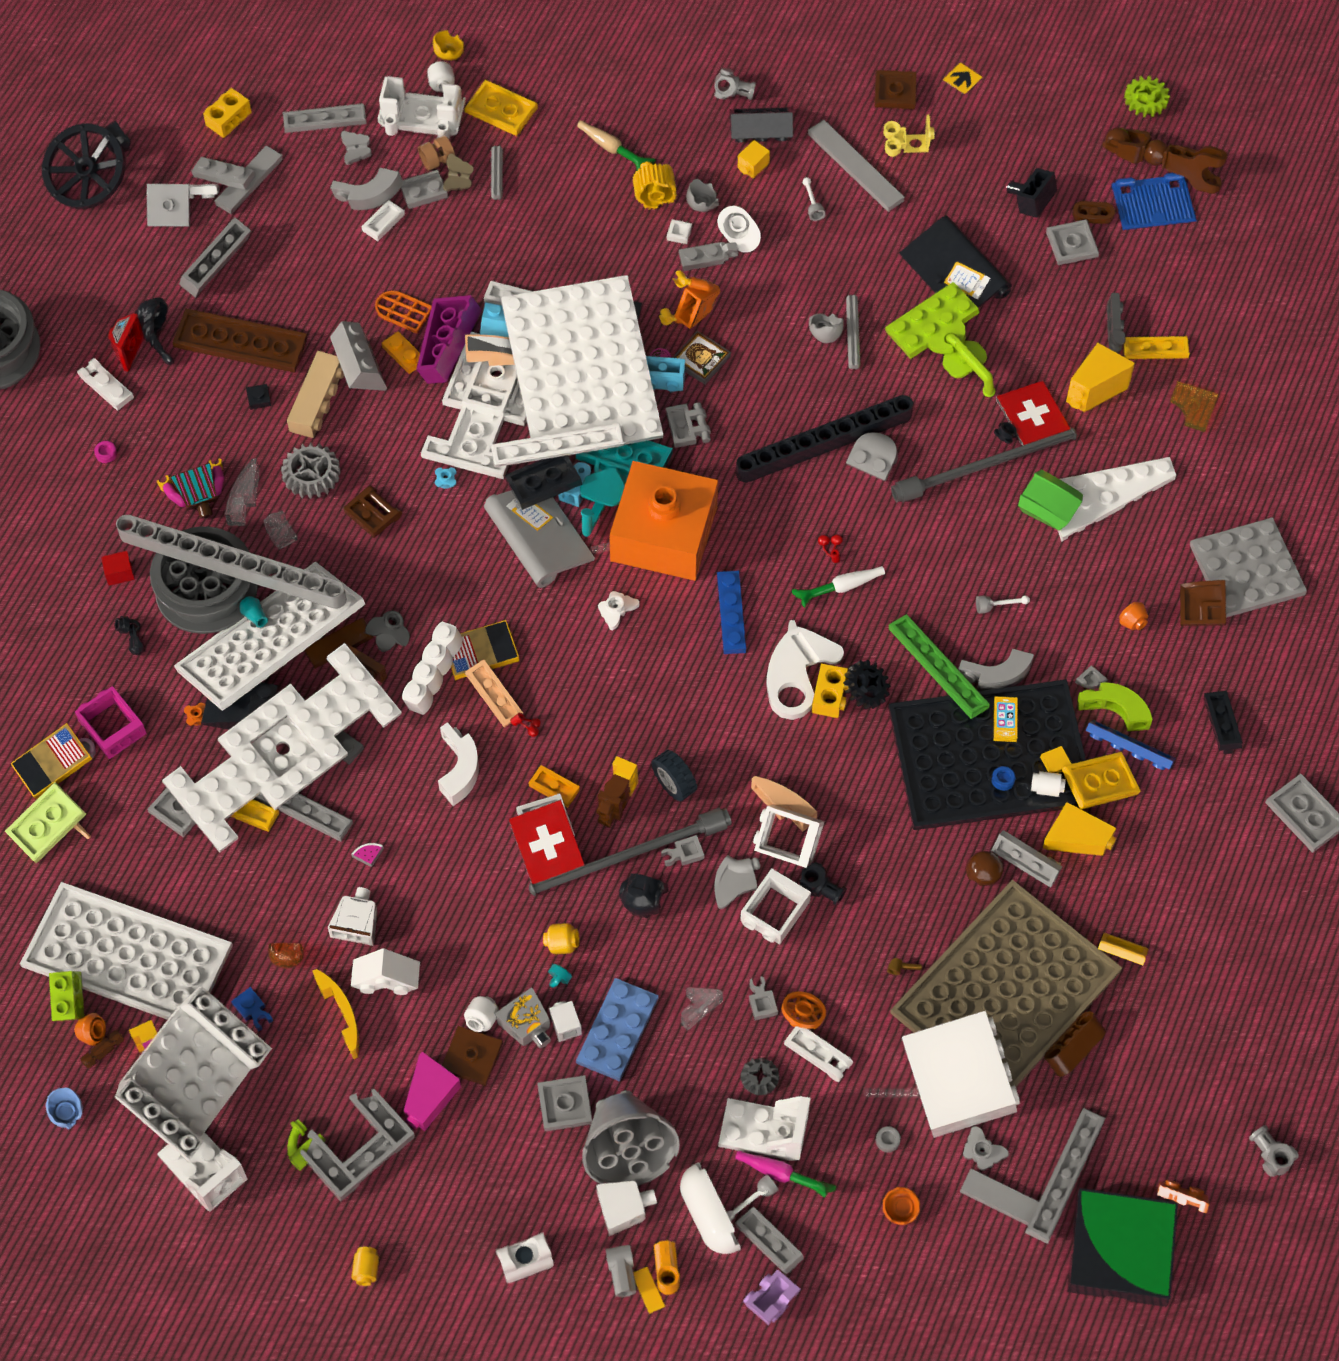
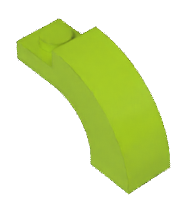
(1120, 700)

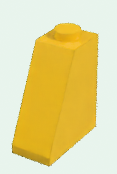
(1079, 833)

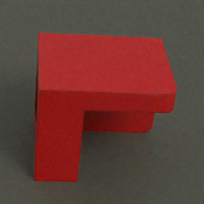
(117, 568)

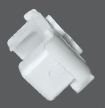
(419, 111)

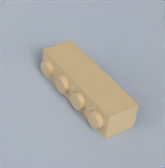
(315, 395)

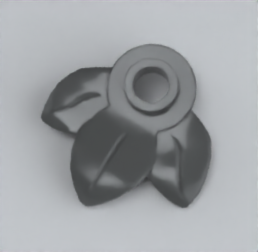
(386, 633)

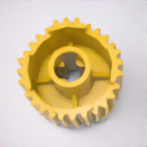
(654, 185)

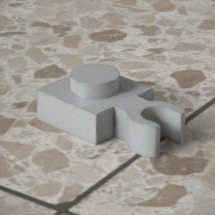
(686, 851)
(762, 1002)

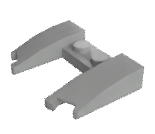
(390, 1139)

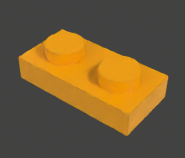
(402, 351)
(551, 784)

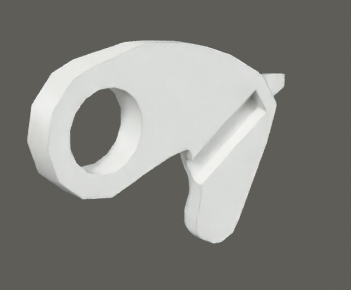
(789, 663)

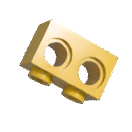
(227, 112)
(828, 690)

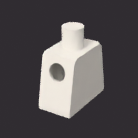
(623, 1204)

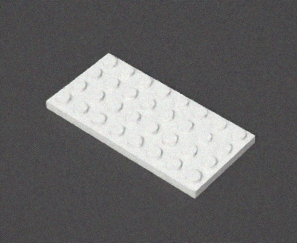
(247, 655)
(124, 951)

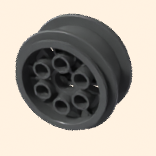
(18, 340)
(183, 605)

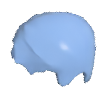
(64, 1107)

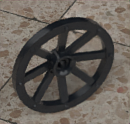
(81, 164)

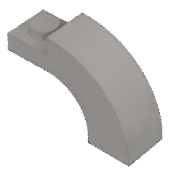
(369, 195)
(1000, 676)

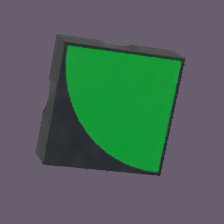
(1123, 1247)

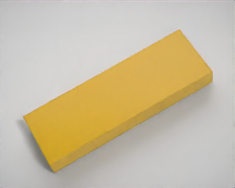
(1156, 347)

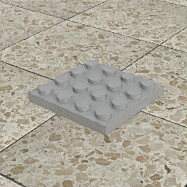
(1252, 563)

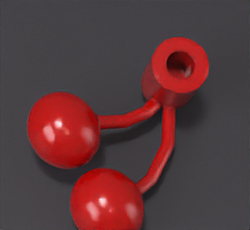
(836, 540)
(535, 722)

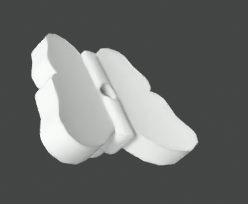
(615, 607)

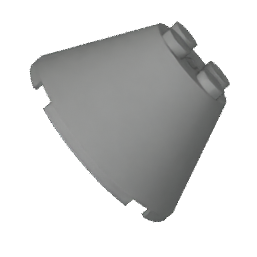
(628, 1141)

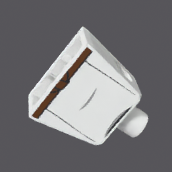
(355, 919)

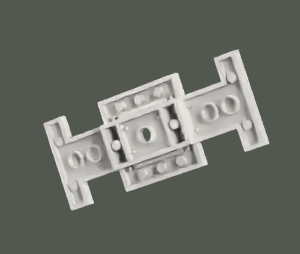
(483, 407)
(306, 730)

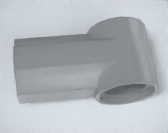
(620, 1264)

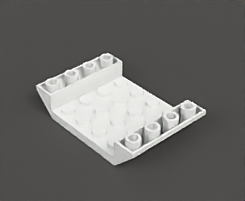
(191, 1071)

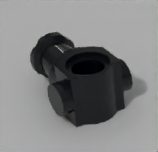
(823, 885)

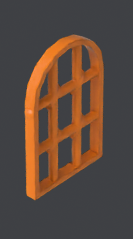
(406, 317)

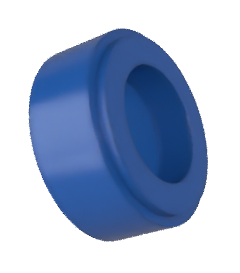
(1003, 778)

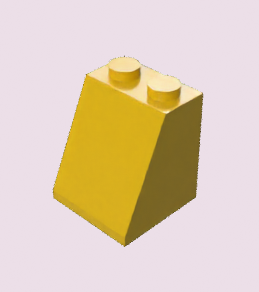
(1099, 378)

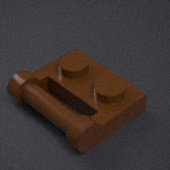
(368, 516)

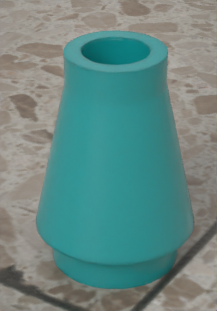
(252, 610)

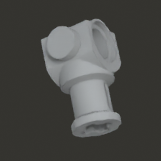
(735, 85)
(1273, 1149)

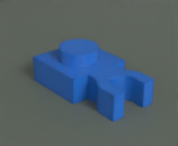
(251, 1006)

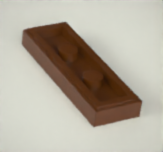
(352, 634)

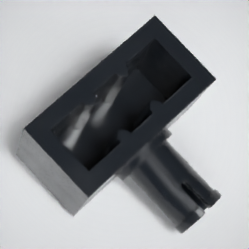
(1035, 193)

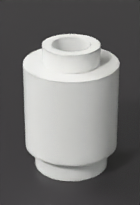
(1047, 783)

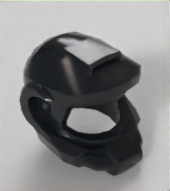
(642, 895)

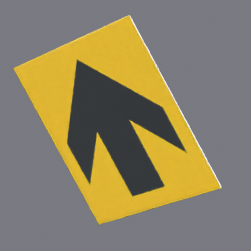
(962, 78)

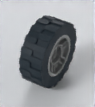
(674, 775)

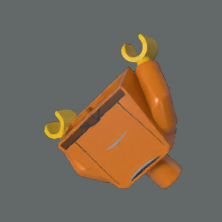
(695, 302)

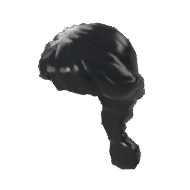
(152, 316)

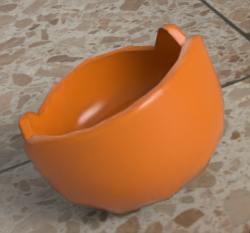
(901, 1206)

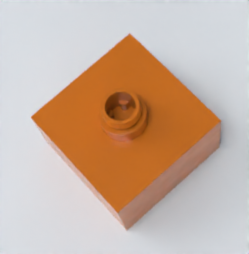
(663, 520)

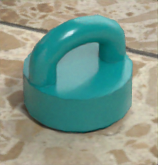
(559, 975)

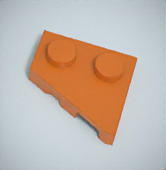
(1193, 1196)

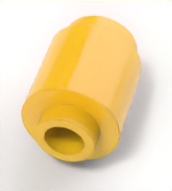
(365, 1266)

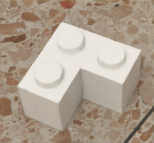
(385, 970)

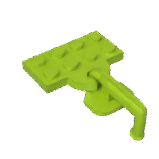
(941, 328)

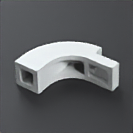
(463, 776)

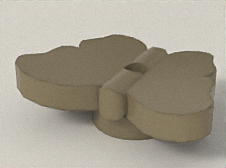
(455, 167)

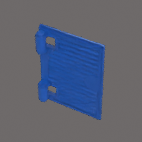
(1153, 202)

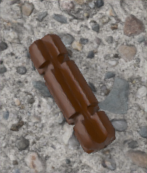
(102, 1049)

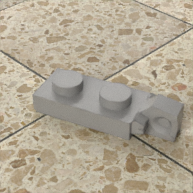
(707, 255)

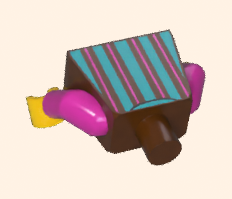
(195, 487)

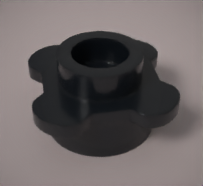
(1006, 432)

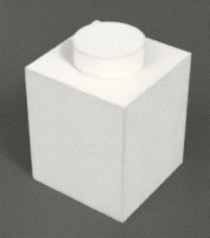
(565, 1020)

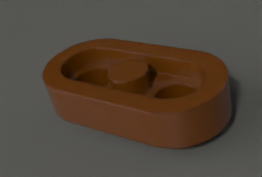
(1093, 212)

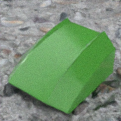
(1050, 500)

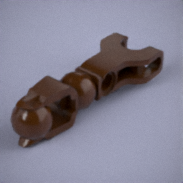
(1193, 164)

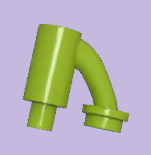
(294, 1153)

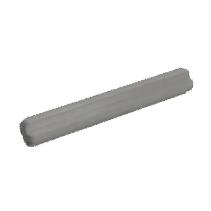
(853, 332)

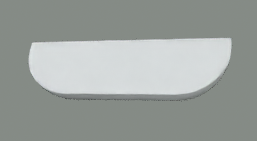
(708, 1211)

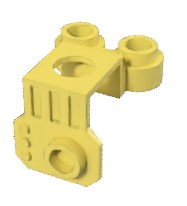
(899, 139)

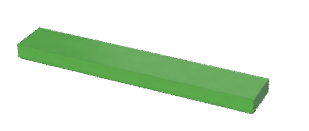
(939, 666)

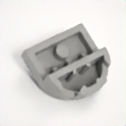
(874, 455)

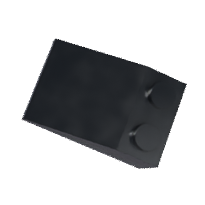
(239, 709)

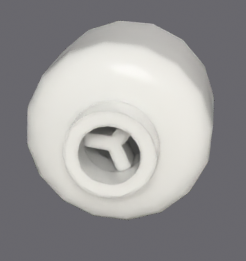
(440, 73)
(481, 1014)

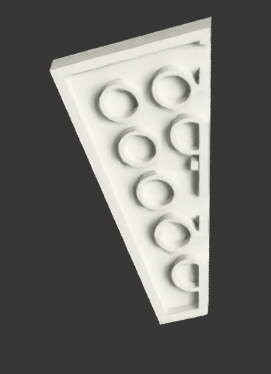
(1113, 488)

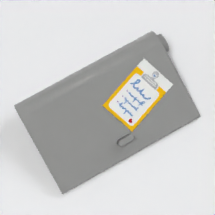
(538, 536)

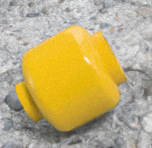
(561, 938)

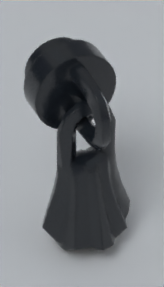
(123, 625)

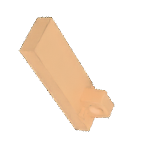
(493, 692)

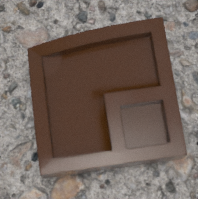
(1203, 603)

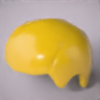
(447, 46)

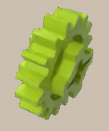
(1146, 96)

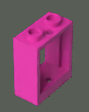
(120, 739)

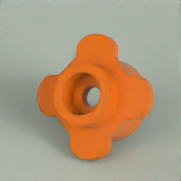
(191, 710)

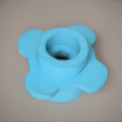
(445, 482)

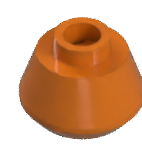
(1134, 616)
(90, 1029)

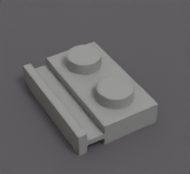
(423, 189)

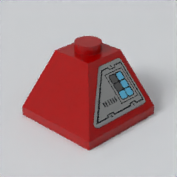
(126, 339)

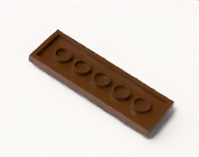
(240, 340)

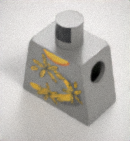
(525, 1019)

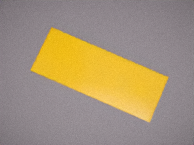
(648, 1290)

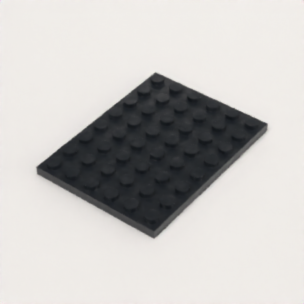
(952, 758)

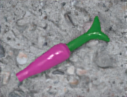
(783, 1172)

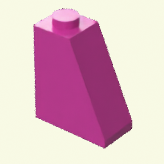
(429, 1092)

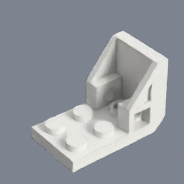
(766, 1129)
(209, 1174)

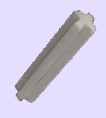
(496, 172)

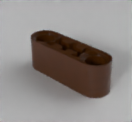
(1074, 1044)

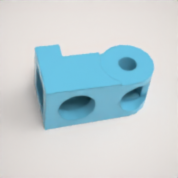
(573, 496)

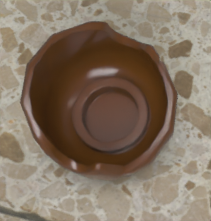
(984, 868)

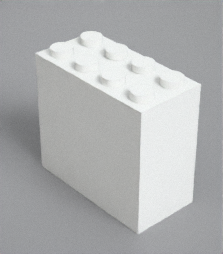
(961, 1073)

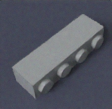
(214, 257)

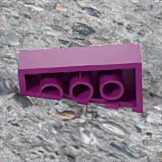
(445, 336)

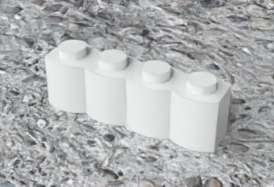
(434, 665)

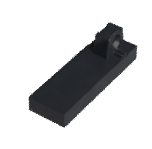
(1223, 721)

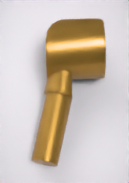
(897, 964)

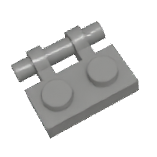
(681, 426)

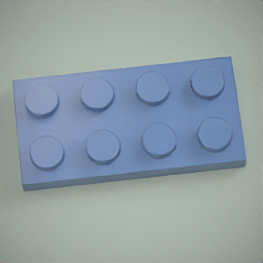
(617, 1029)

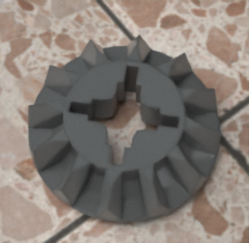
(767, 1084)

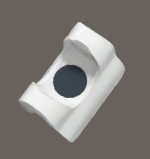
(525, 1258)

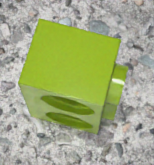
(66, 995)

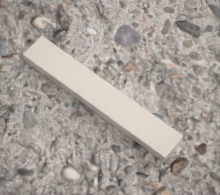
(557, 445)

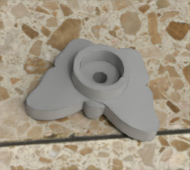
(356, 147)
(991, 1154)

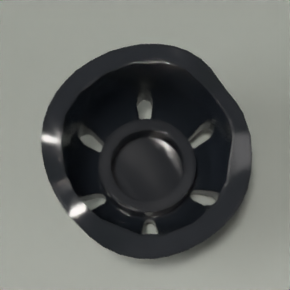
(115, 129)

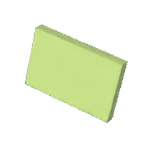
(45, 822)

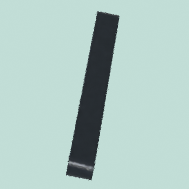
(818, 446)

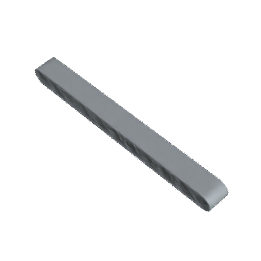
(238, 568)

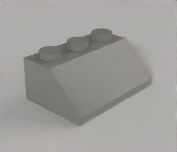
(357, 357)

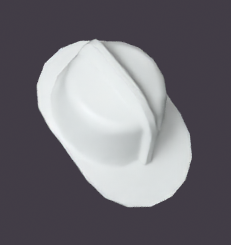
(739, 228)

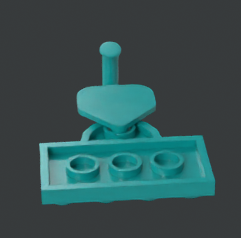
(610, 475)

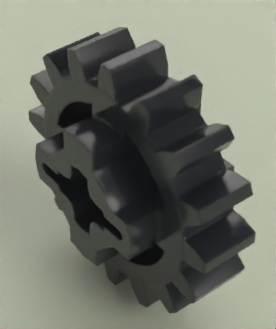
(867, 684)

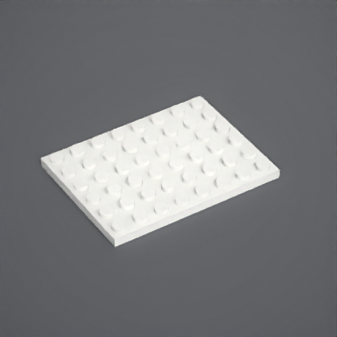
(582, 360)

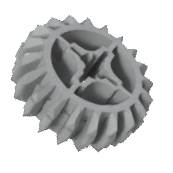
(313, 462)

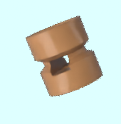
(430, 155)

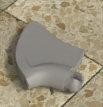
(734, 879)

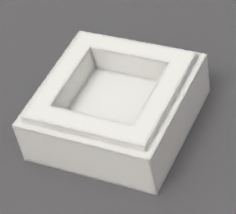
(679, 231)

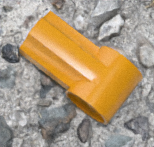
(666, 1266)

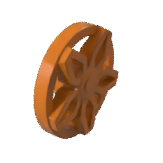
(803, 1010)

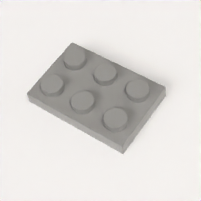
(1305, 812)

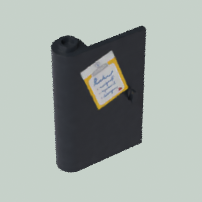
(949, 256)

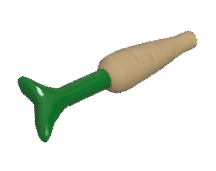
(612, 144)

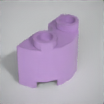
(772, 1298)

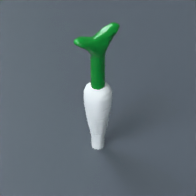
(839, 584)

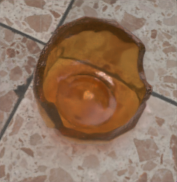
(285, 954)

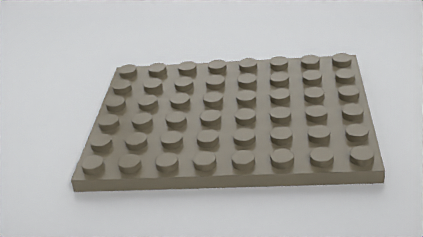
(1019, 969)

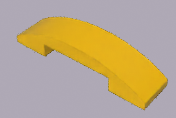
(330, 988)

